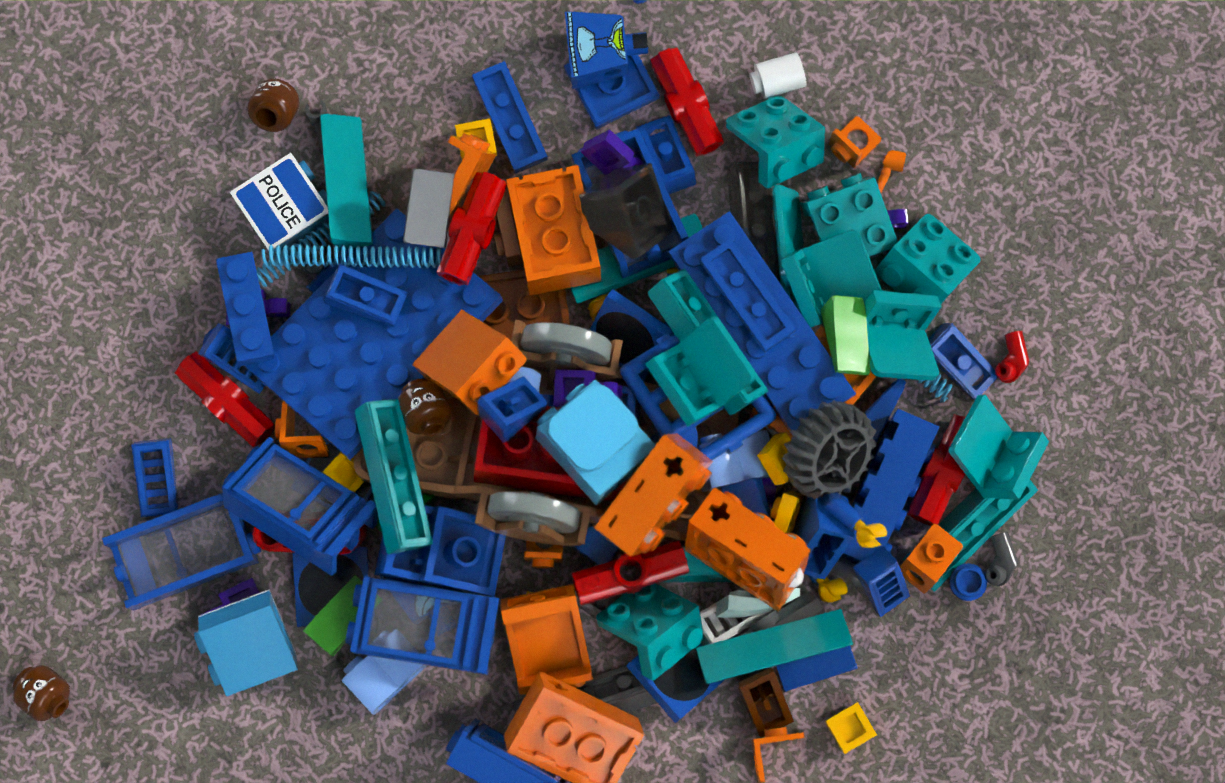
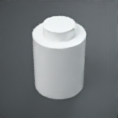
(778, 75)

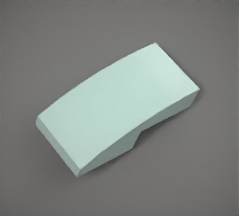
(743, 604)

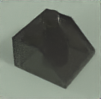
(627, 209)

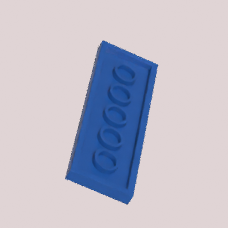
(796, 369)

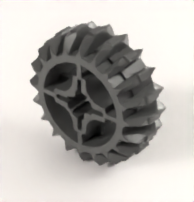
(829, 449)

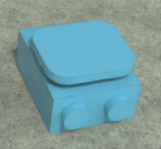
(594, 440)

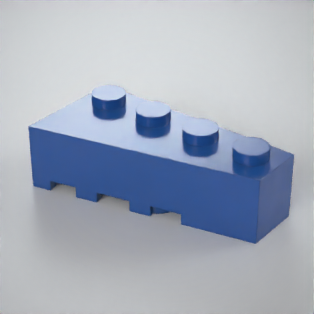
(892, 478)

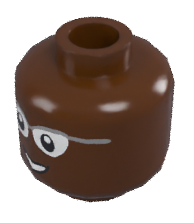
(273, 105)
(424, 407)
(41, 693)

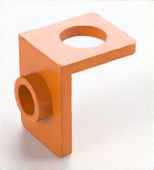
(848, 151)
(285, 434)
(543, 557)
(930, 558)
(771, 735)

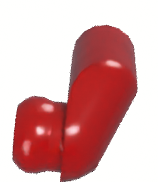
(1016, 359)

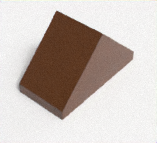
(764, 701)

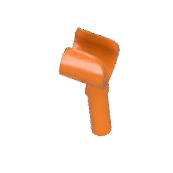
(893, 161)

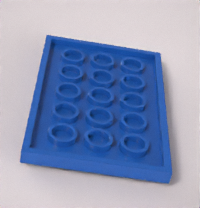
(339, 360)

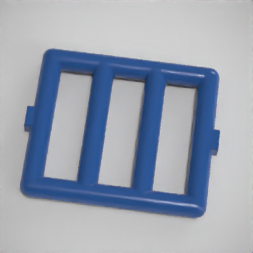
(651, 400)

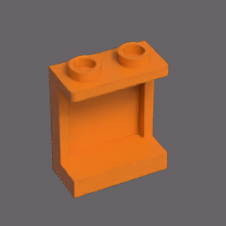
(476, 159)
(469, 360)
(546, 637)

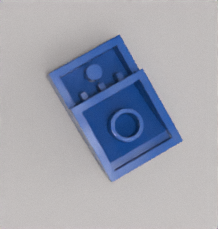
(459, 560)

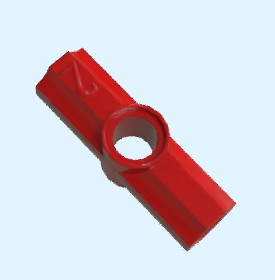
(686, 101)
(472, 228)
(225, 399)
(940, 479)
(605, 579)

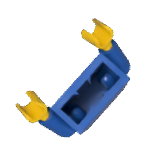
(827, 530)

